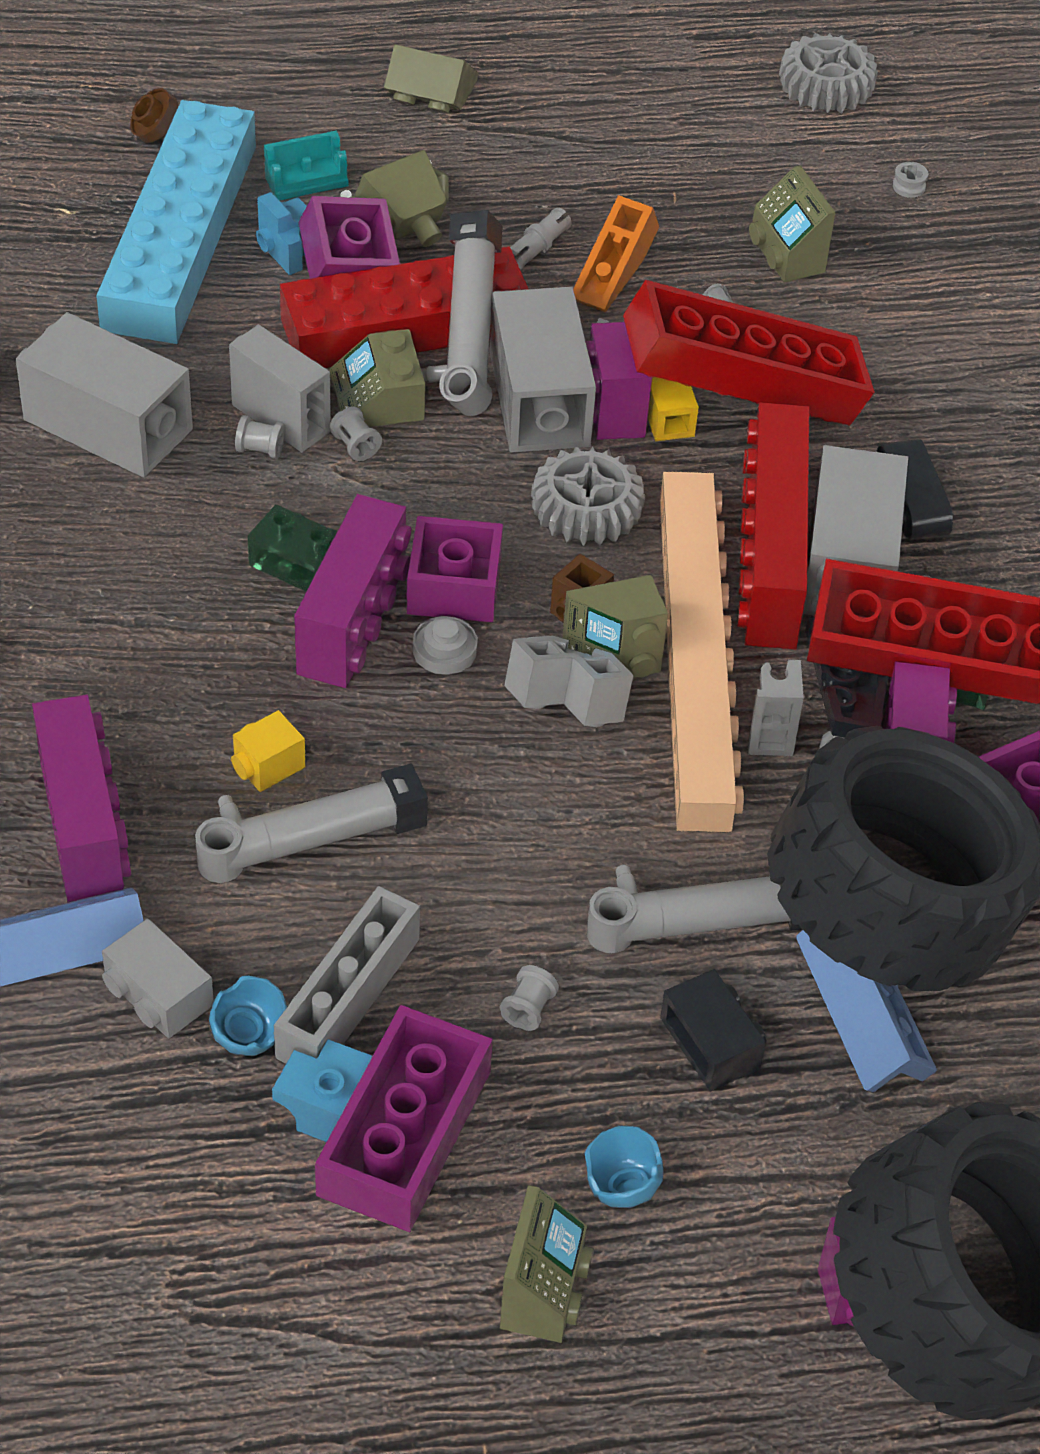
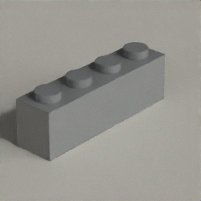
(349, 976)

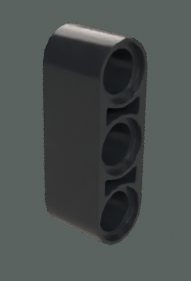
(926, 503)

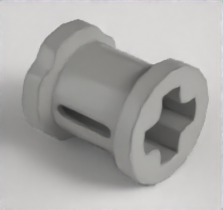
(355, 433)
(259, 437)
(529, 997)

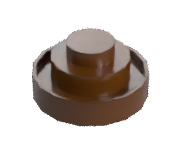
(153, 115)

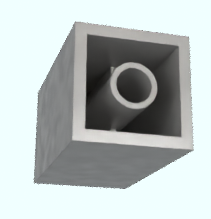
(542, 369)
(105, 394)
(855, 513)

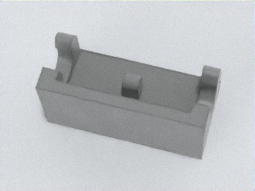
(777, 712)

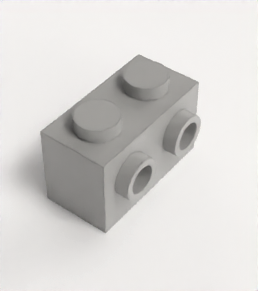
(157, 979)

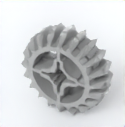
(828, 73)
(562, 490)

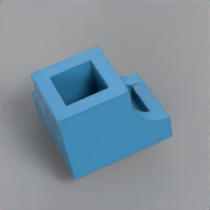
(280, 231)
(320, 1087)

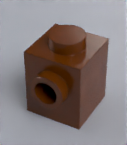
(575, 575)

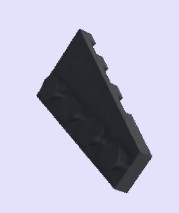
(849, 696)

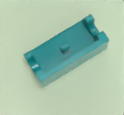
(305, 165)

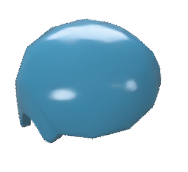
(246, 1015)
(624, 1166)

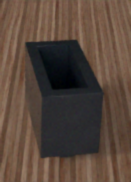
(713, 1029)

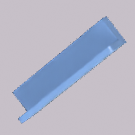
(65, 935)
(870, 1021)

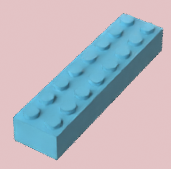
(177, 222)

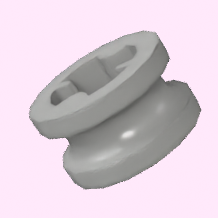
(910, 179)

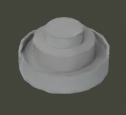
(445, 645)

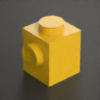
(672, 410)
(268, 751)

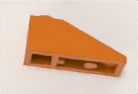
(616, 253)

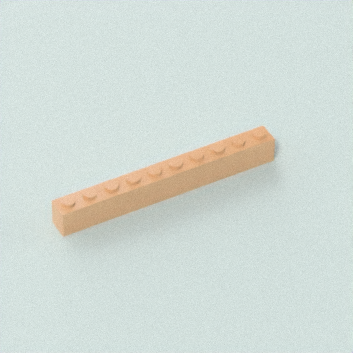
(698, 656)

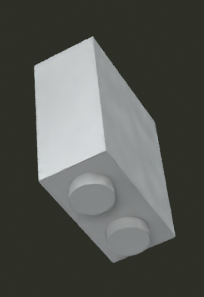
(280, 385)

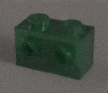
(289, 546)

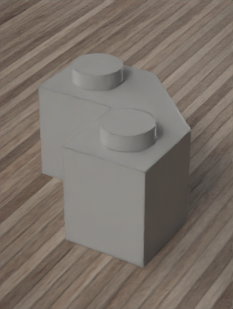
(550, 673)

